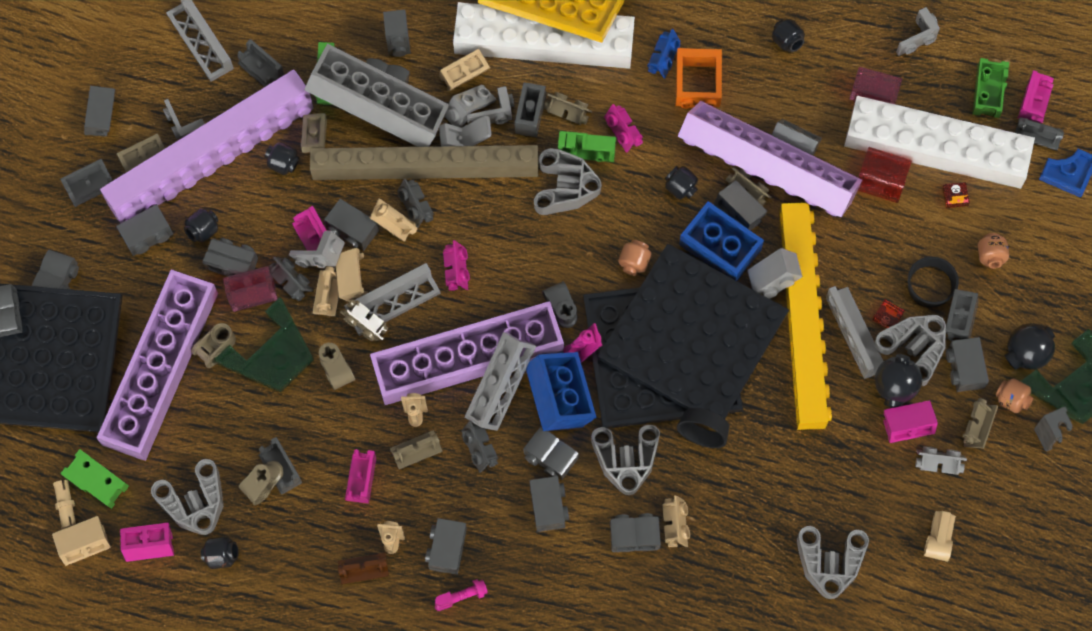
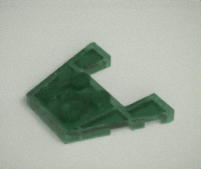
(278, 359)
(1074, 390)

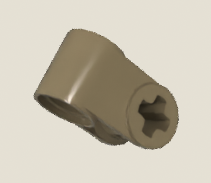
(212, 345)
(337, 368)
(261, 481)

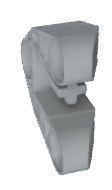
(571, 181)
(902, 331)
(607, 458)
(212, 491)
(811, 561)

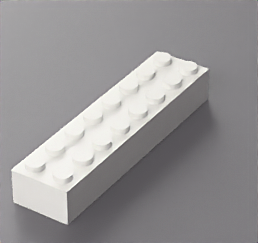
(515, 37)
(940, 142)

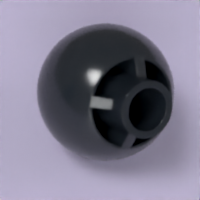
(1030, 347)
(898, 380)

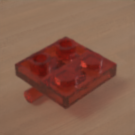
(883, 174)

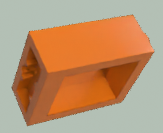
(698, 58)

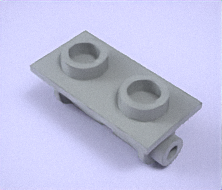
(950, 460)

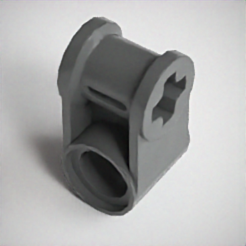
(561, 302)

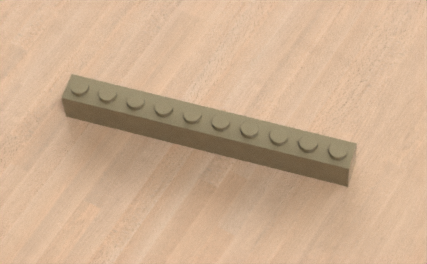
(424, 162)

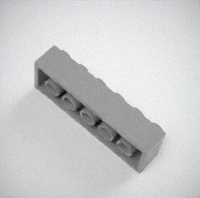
(376, 97)

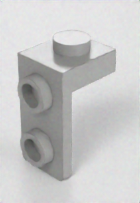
(928, 24)
(467, 102)
(499, 115)
(179, 131)
(467, 135)
(326, 254)

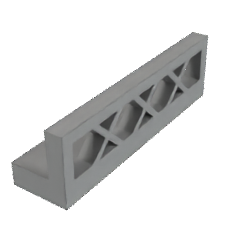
(206, 33)
(395, 288)
(854, 330)
(497, 381)

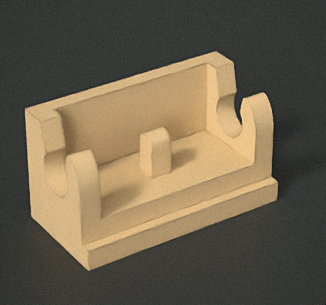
(463, 69)
(349, 275)
(81, 540)

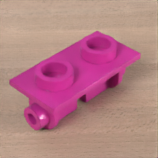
(618, 120)
(456, 256)
(586, 343)

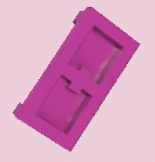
(1036, 97)
(309, 228)
(910, 421)
(361, 477)
(146, 542)

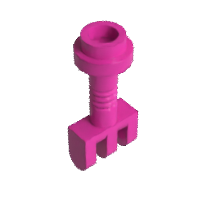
(446, 600)

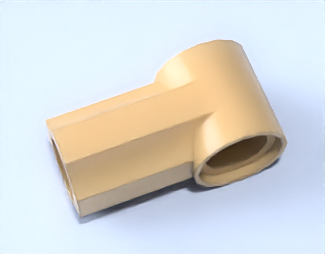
(939, 541)

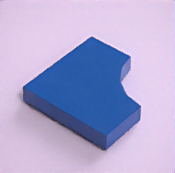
(1069, 173)

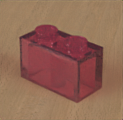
(875, 86)
(250, 289)

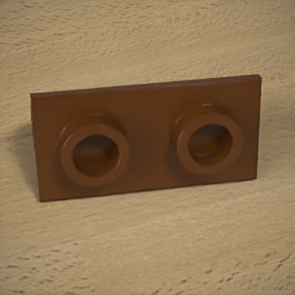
(363, 568)

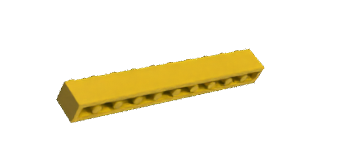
(804, 320)

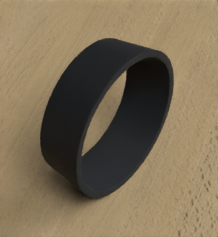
(938, 263)
(702, 436)

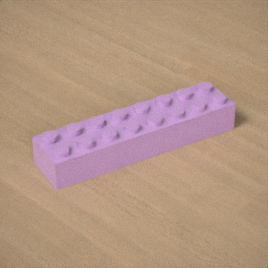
(769, 159)
(461, 352)
(157, 365)

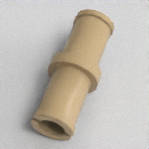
(64, 504)

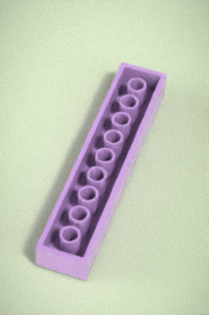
(208, 147)

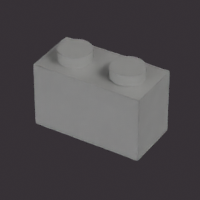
(775, 273)

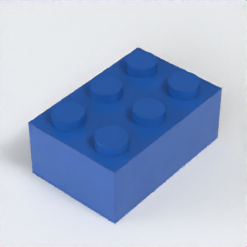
(721, 241)
(560, 391)

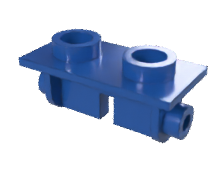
(663, 61)

